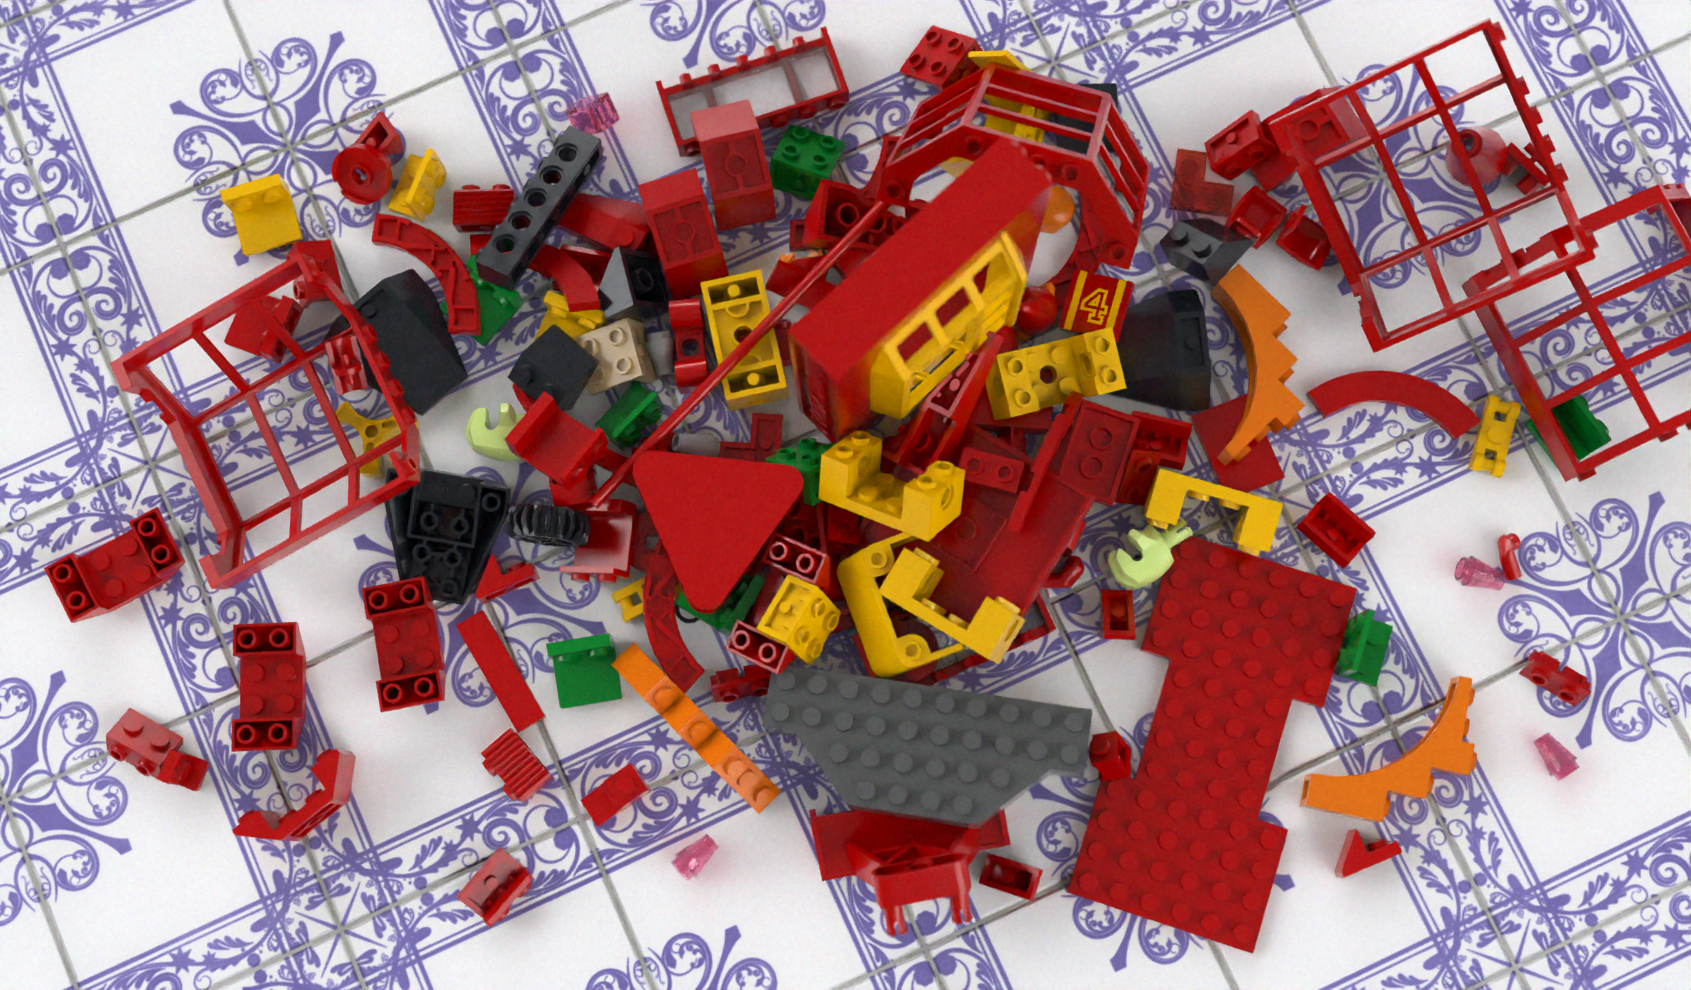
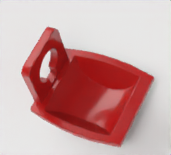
(1256, 216)
(1304, 239)

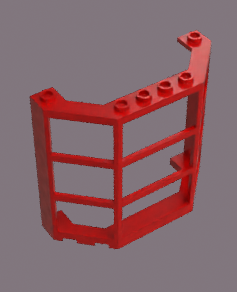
(1064, 166)
(1676, 206)
(1357, 276)
(134, 377)

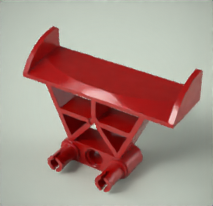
(904, 858)

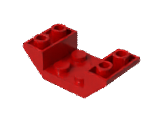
(1320, 130)
(734, 164)
(683, 232)
(785, 558)
(117, 570)
(406, 644)
(269, 686)
(335, 773)

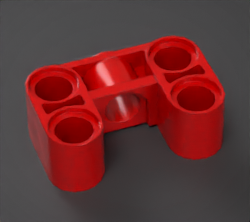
(689, 327)

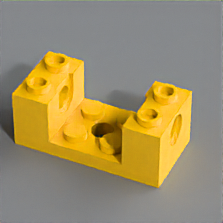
(735, 305)
(1078, 363)
(854, 482)
(1255, 520)
(913, 582)

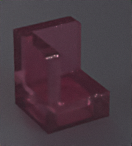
(593, 113)

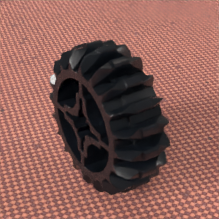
(548, 525)

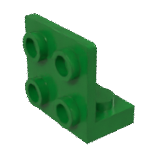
(803, 161)
(495, 304)
(630, 416)
(1579, 425)
(807, 459)
(733, 609)
(1364, 649)
(585, 670)

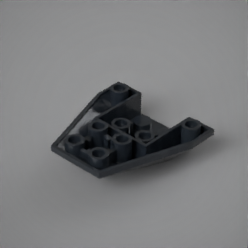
(412, 337)
(1166, 352)
(446, 529)

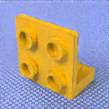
(418, 186)
(263, 214)
(570, 322)
(800, 618)

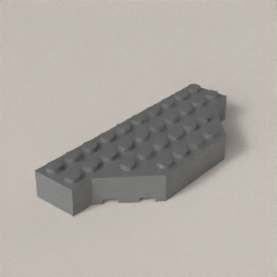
(925, 746)

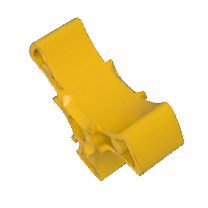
(372, 434)

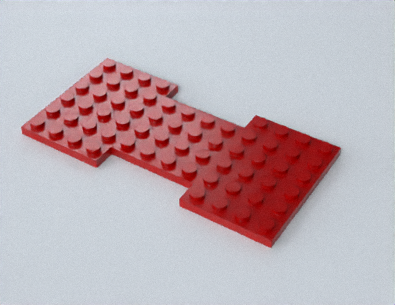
(1186, 829)

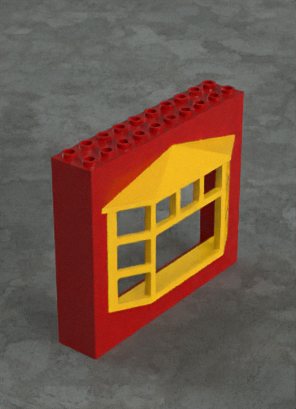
(921, 295)

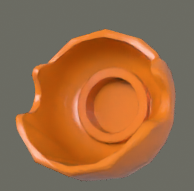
(1058, 211)

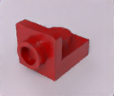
(183, 770)

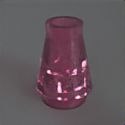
(1476, 573)
(1556, 757)
(694, 857)

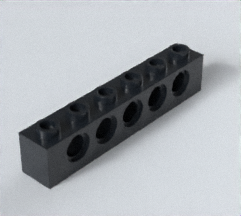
(554, 200)

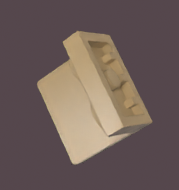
(621, 355)

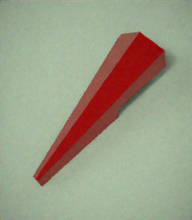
(944, 413)

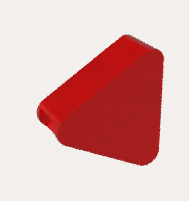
(714, 516)

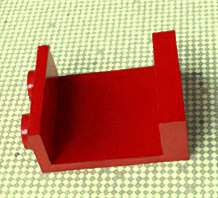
(556, 442)
(609, 543)

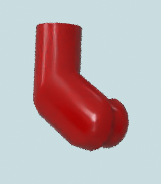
(1507, 557)
(1068, 575)

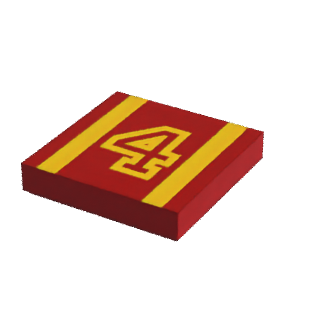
(1095, 303)

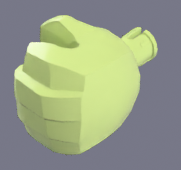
(492, 442)
(1155, 555)

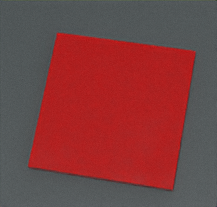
(976, 547)

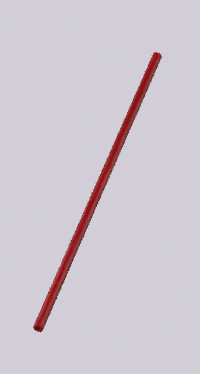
(741, 350)

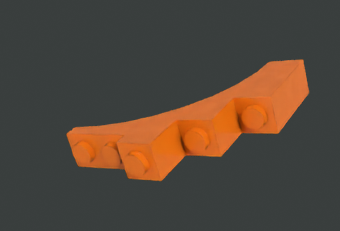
(1259, 323)
(696, 728)
(1409, 776)

